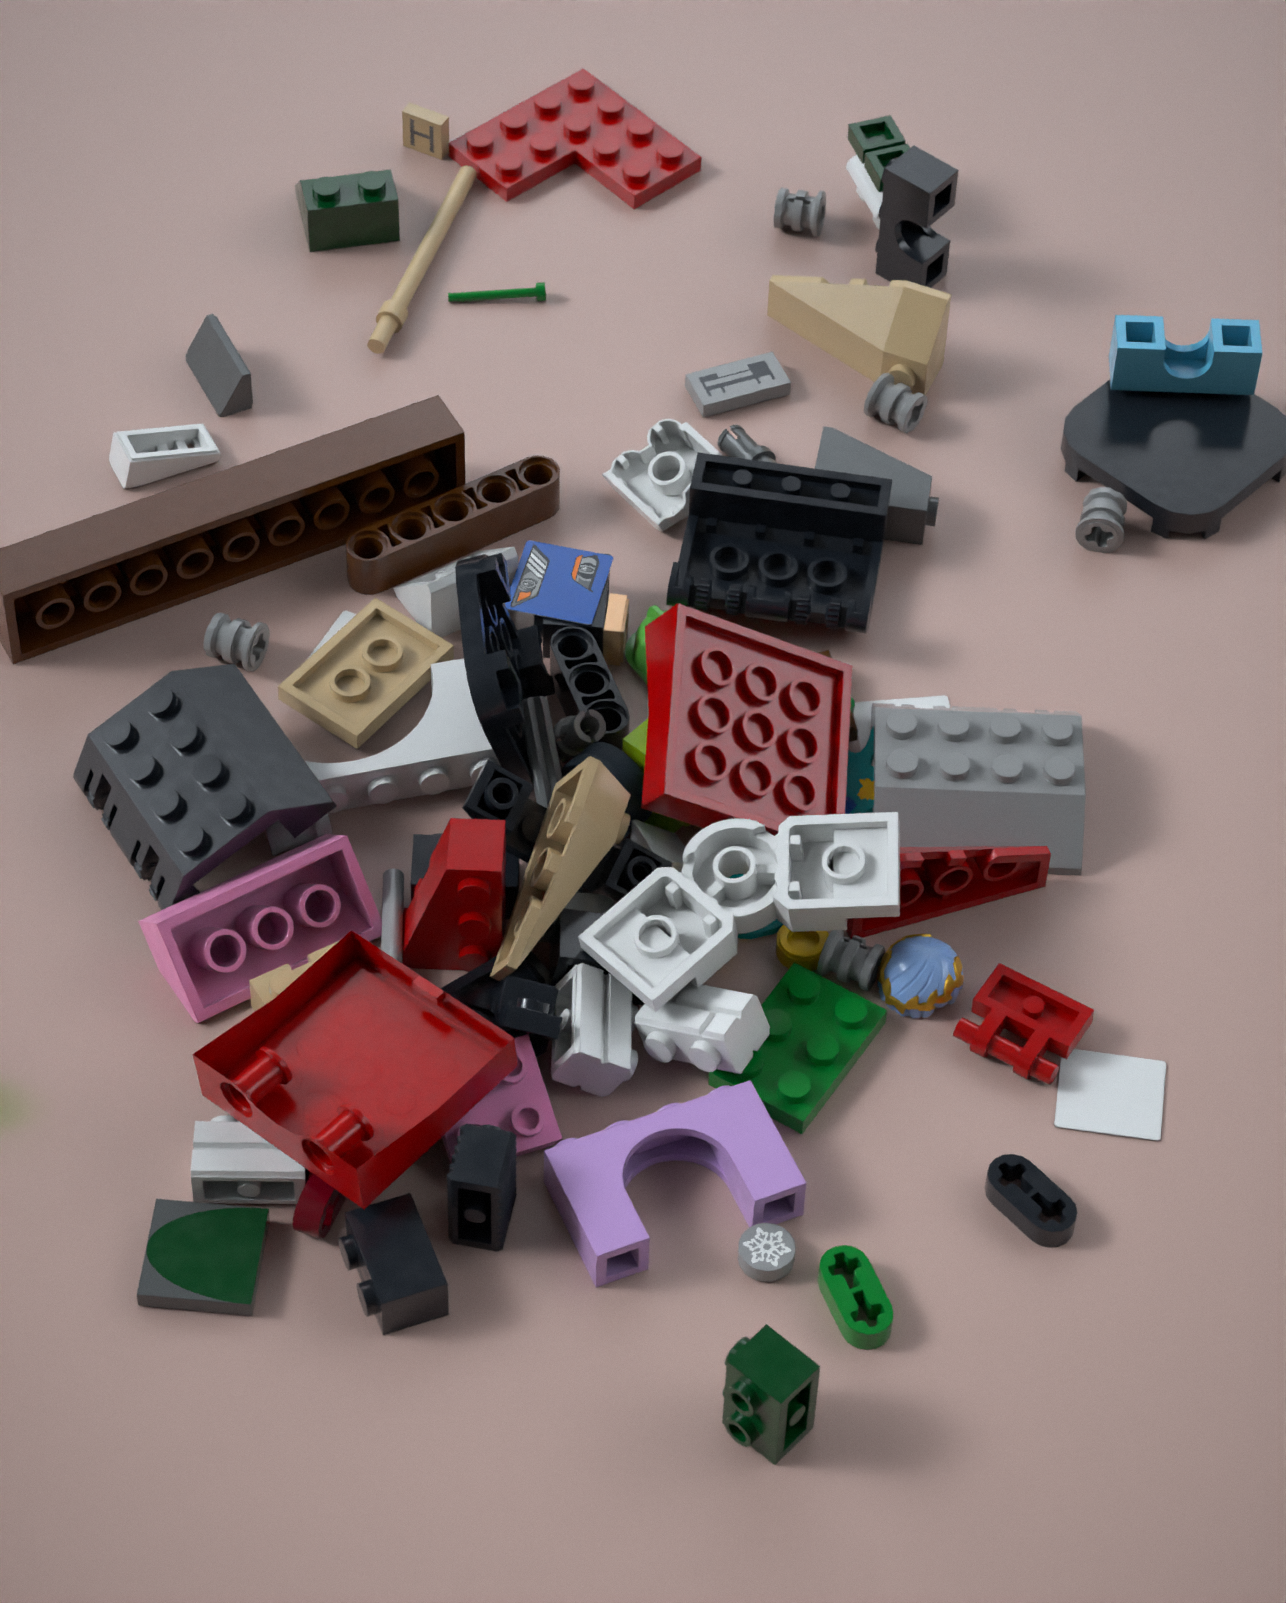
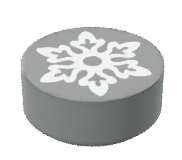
(766, 1252)

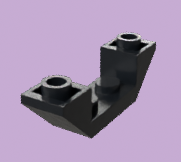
(505, 797)

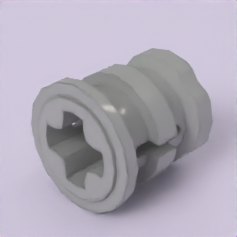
(800, 210)
(895, 403)
(1102, 520)
(237, 641)
(850, 959)

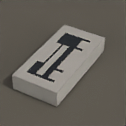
(737, 384)

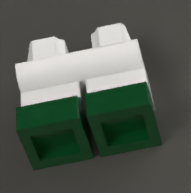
(875, 144)

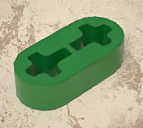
(865, 1293)

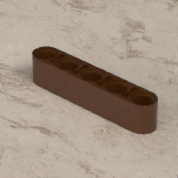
(452, 525)

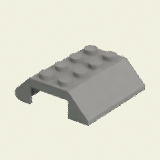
(983, 778)

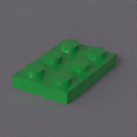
(811, 1045)

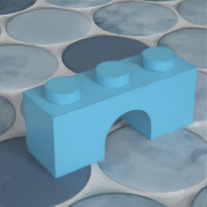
(1218, 364)

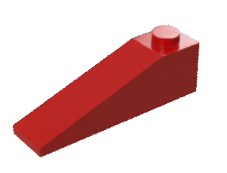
(957, 878)

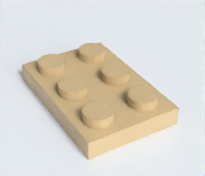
(365, 673)

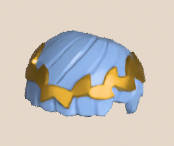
(919, 975)

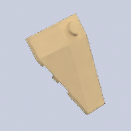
(868, 326)
(575, 835)

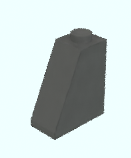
(910, 497)

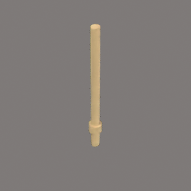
(394, 311)

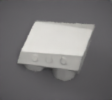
(660, 475)

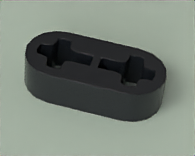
(1035, 1196)

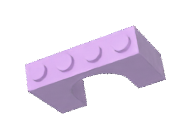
(720, 1131)

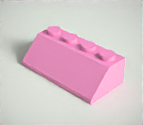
(259, 923)

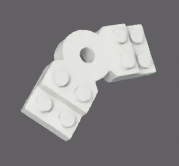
(805, 876)

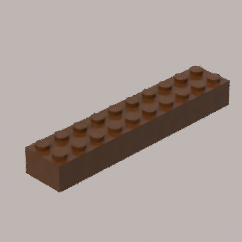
(223, 528)

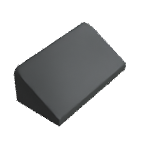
(220, 369)

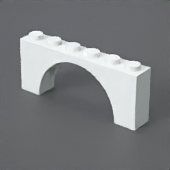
(433, 758)

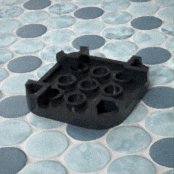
(1176, 452)
(499, 660)

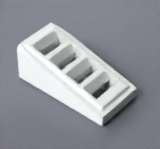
(147, 456)

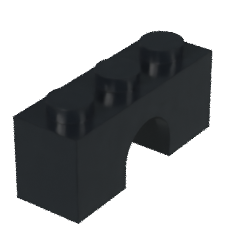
(914, 197)

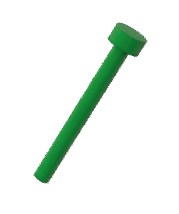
(538, 291)

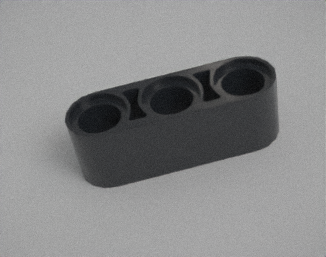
(586, 682)

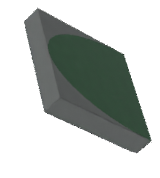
(203, 1257)

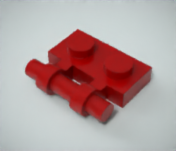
(1030, 1011)

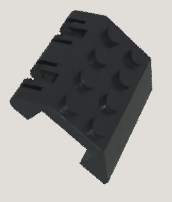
(782, 542)
(195, 777)

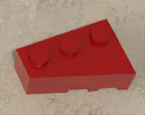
(461, 900)

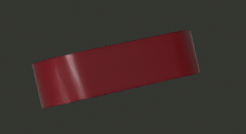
(317, 1208)

